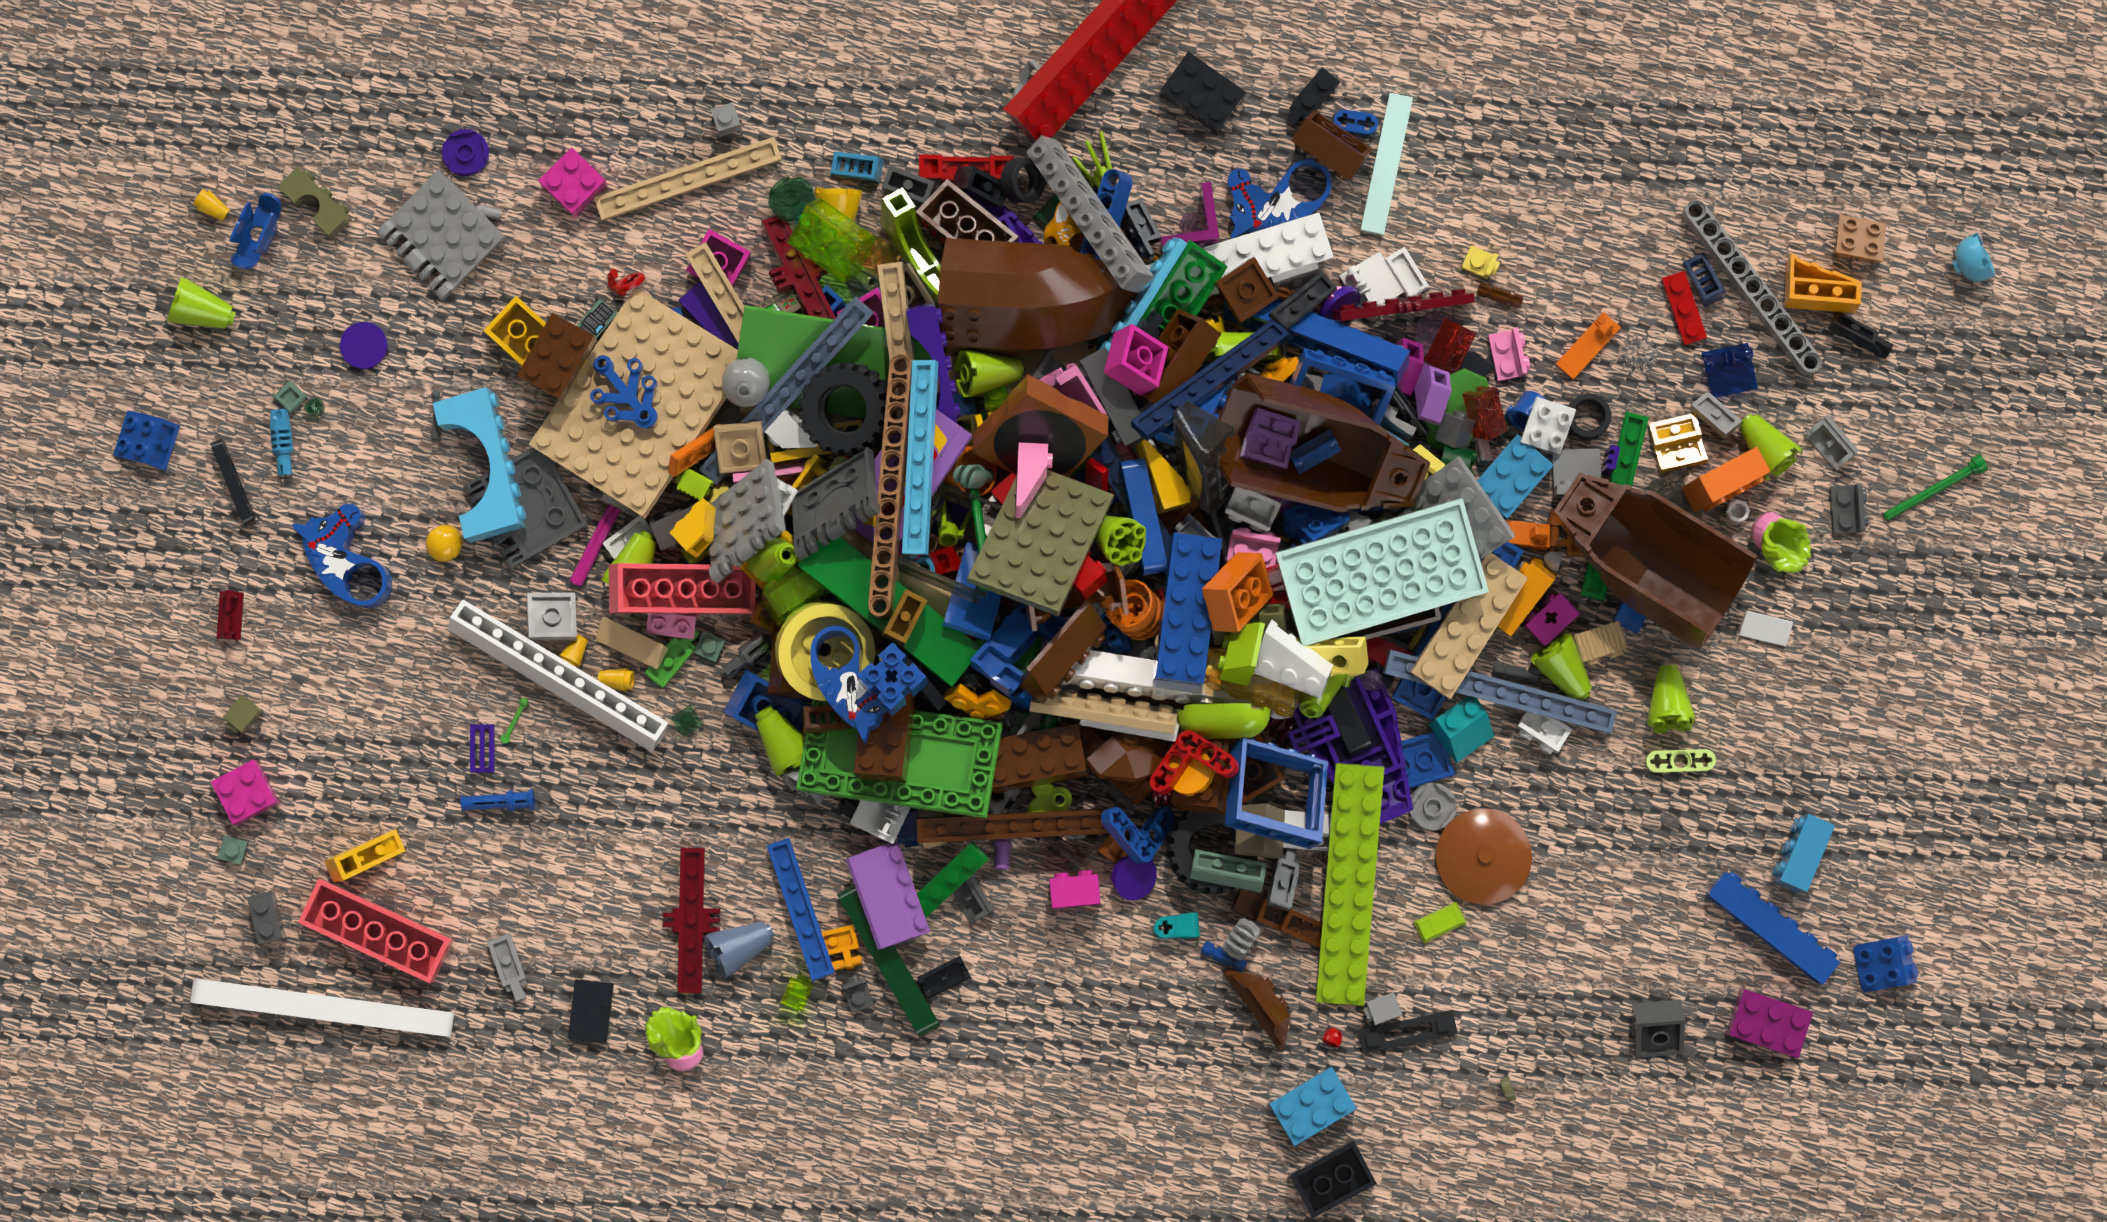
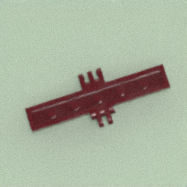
(796, 271)
(1412, 304)
(691, 920)

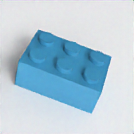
(1513, 475)
(1802, 853)
(1312, 1106)

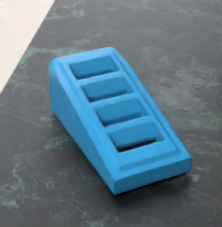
(876, 167)

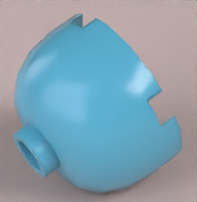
(1973, 259)

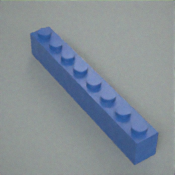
(1335, 340)

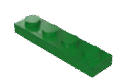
(951, 878)

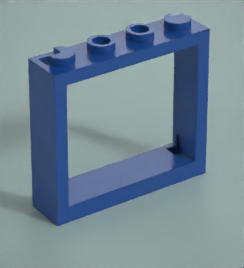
(1340, 366)
(1290, 758)

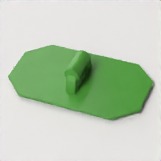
(1460, 382)

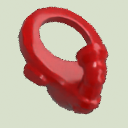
(626, 283)

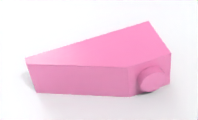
(1032, 472)

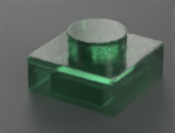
(687, 721)

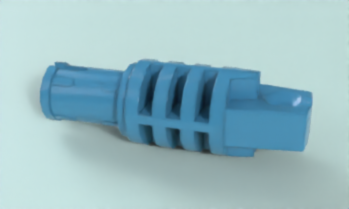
(281, 440)

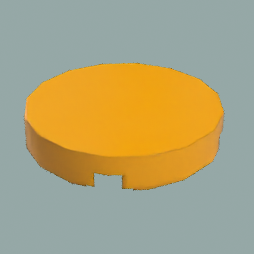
(1195, 778)

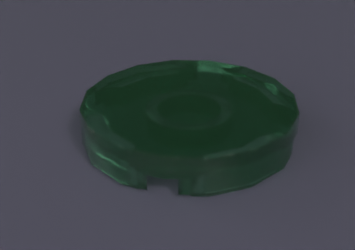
(790, 197)

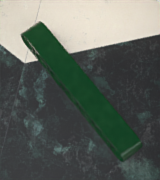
(892, 968)

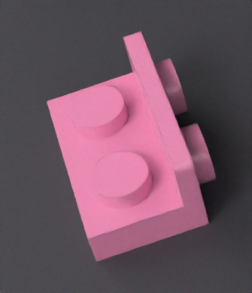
(1508, 354)
(1244, 541)
(672, 625)

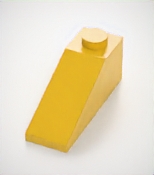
(1166, 484)
(364, 856)

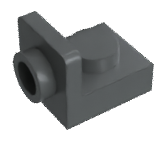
(857, 993)

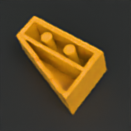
(1818, 288)
(1536, 585)

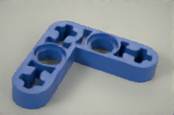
(1113, 817)

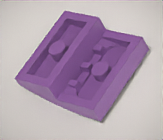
(1270, 438)

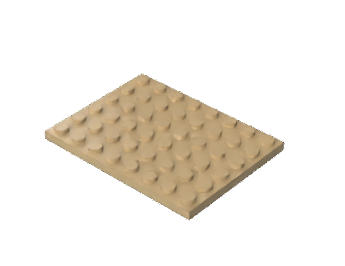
(620, 455)

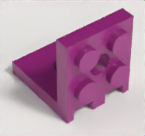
(1210, 234)

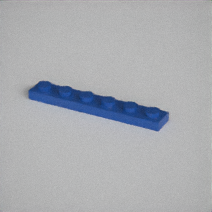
(800, 909)

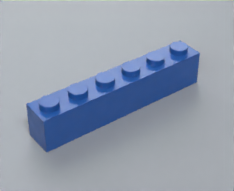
(1773, 928)

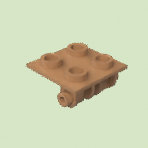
(1860, 239)

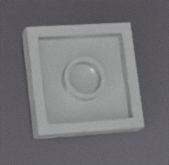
(551, 616)

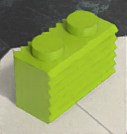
(694, 485)

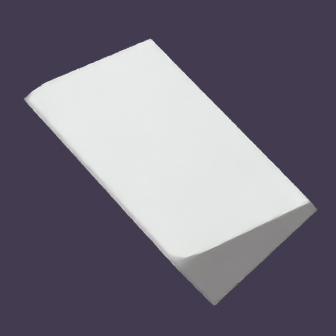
(1765, 628)

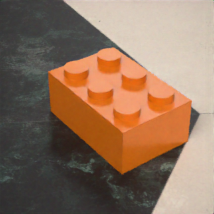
(1726, 481)
(1237, 592)

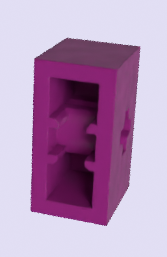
(1563, 614)

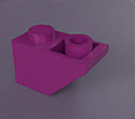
(1416, 362)

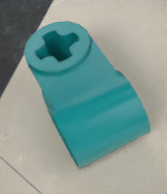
(1182, 926)

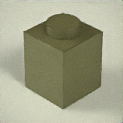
(242, 715)

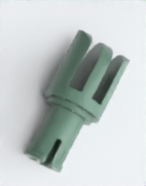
(972, 476)

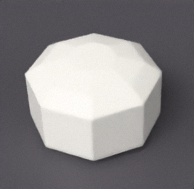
(1737, 511)

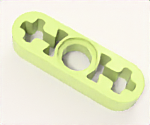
(1698, 753)

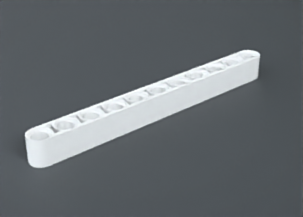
(322, 1007)

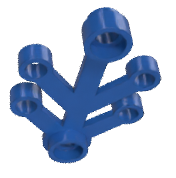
(628, 394)

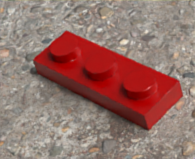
(1684, 308)

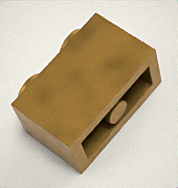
(904, 617)

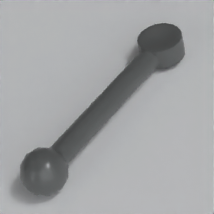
(434, 434)

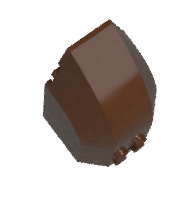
(1024, 297)
(1365, 474)
(1655, 555)

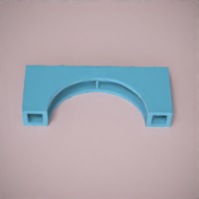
(500, 506)

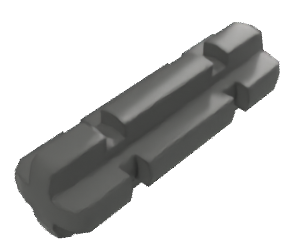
(1515, 672)

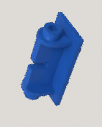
(1314, 451)

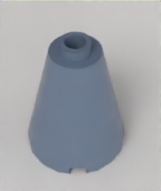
(737, 946)

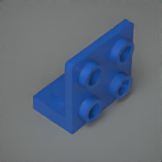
(146, 439)

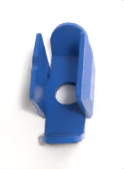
(265, 216)

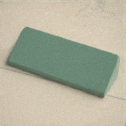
(1228, 870)

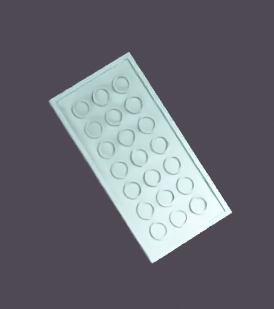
(1382, 572)

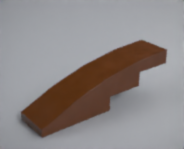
(1287, 922)

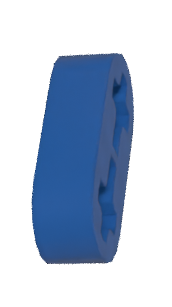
(1357, 116)

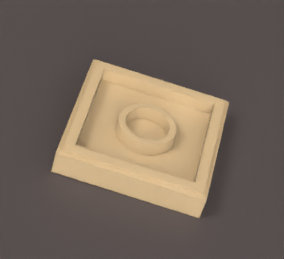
(739, 446)

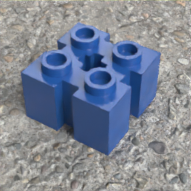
(892, 694)

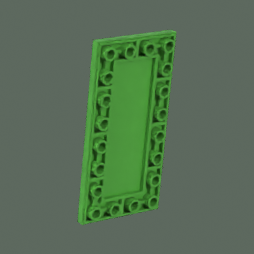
(782, 337)
(947, 765)

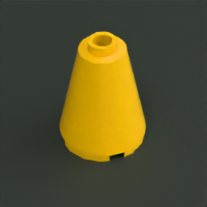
(844, 200)

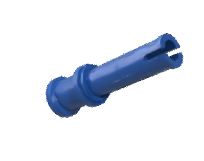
(510, 799)

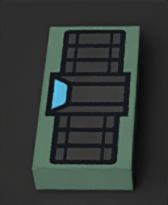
(597, 319)

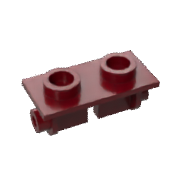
(230, 615)

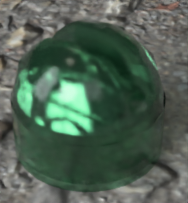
(313, 406)

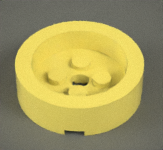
(796, 637)

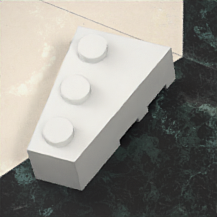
(1291, 663)

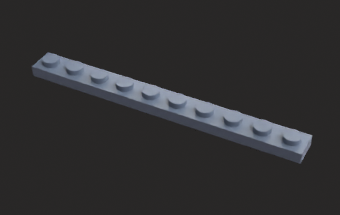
(799, 374)
(1515, 696)

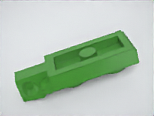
(678, 653)

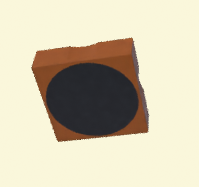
(1042, 416)

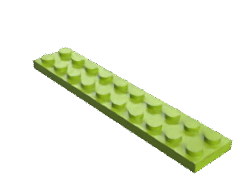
(1349, 884)

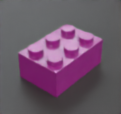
(1769, 1023)

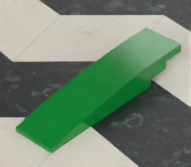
(1186, 285)
(847, 577)

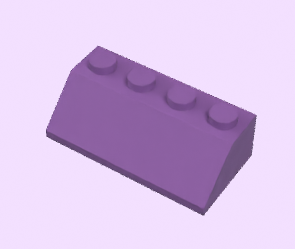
(888, 895)

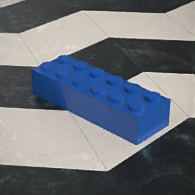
(1184, 613)

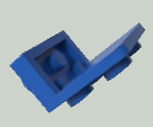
(1312, 523)
(1885, 963)

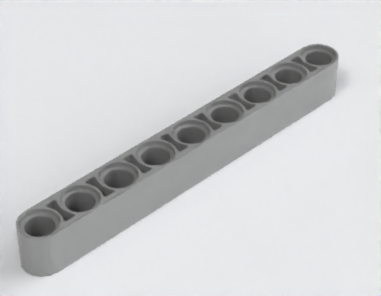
(1752, 299)

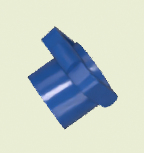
(1521, 411)

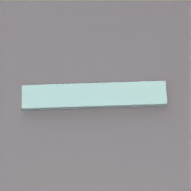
(1386, 164)

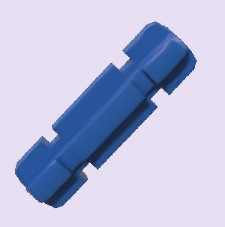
(1222, 957)

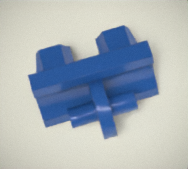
(1115, 640)

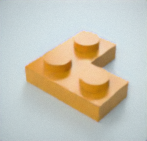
(976, 705)

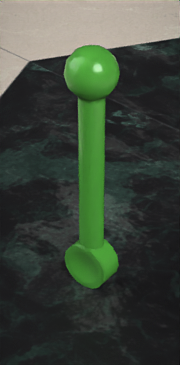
(505, 738)

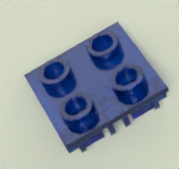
(1730, 370)

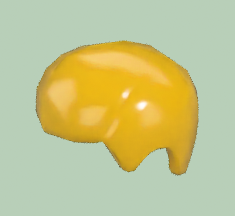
(444, 543)

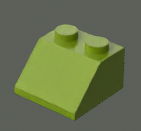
(1241, 654)

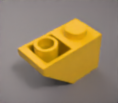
(696, 529)

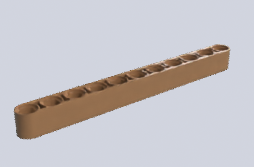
(895, 497)

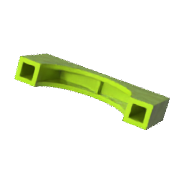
(903, 229)

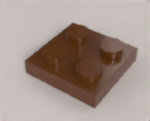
(1246, 289)

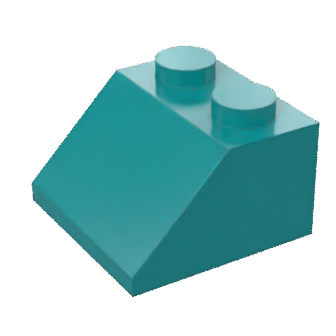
(1463, 728)

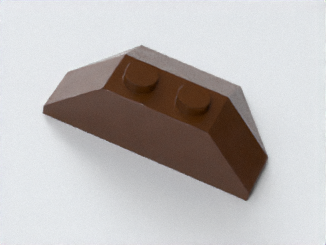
(1128, 757)
(1263, 1004)

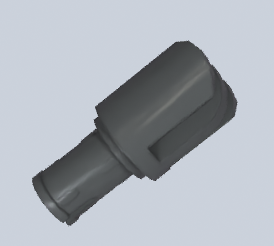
(748, 655)

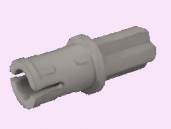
(1483, 450)

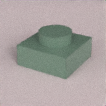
(709, 646)
(233, 850)

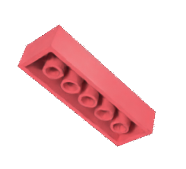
(678, 590)
(375, 931)

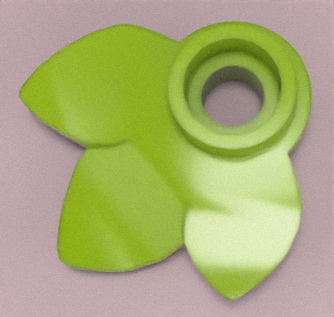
(1046, 798)

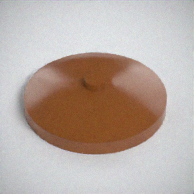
(1483, 856)

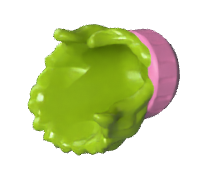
(1782, 542)
(675, 1038)

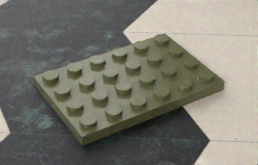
(1044, 550)

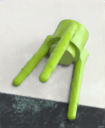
(1099, 172)
(948, 531)

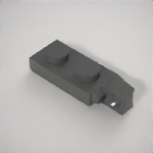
(1284, 880)

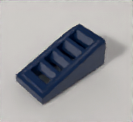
(1710, 298)

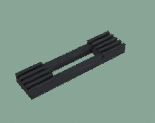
(1373, 1038)

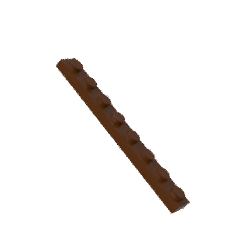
(1010, 825)

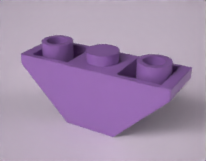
(1432, 394)

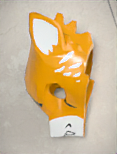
(1063, 230)

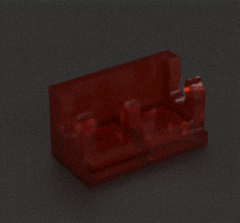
(1450, 346)
(1487, 412)

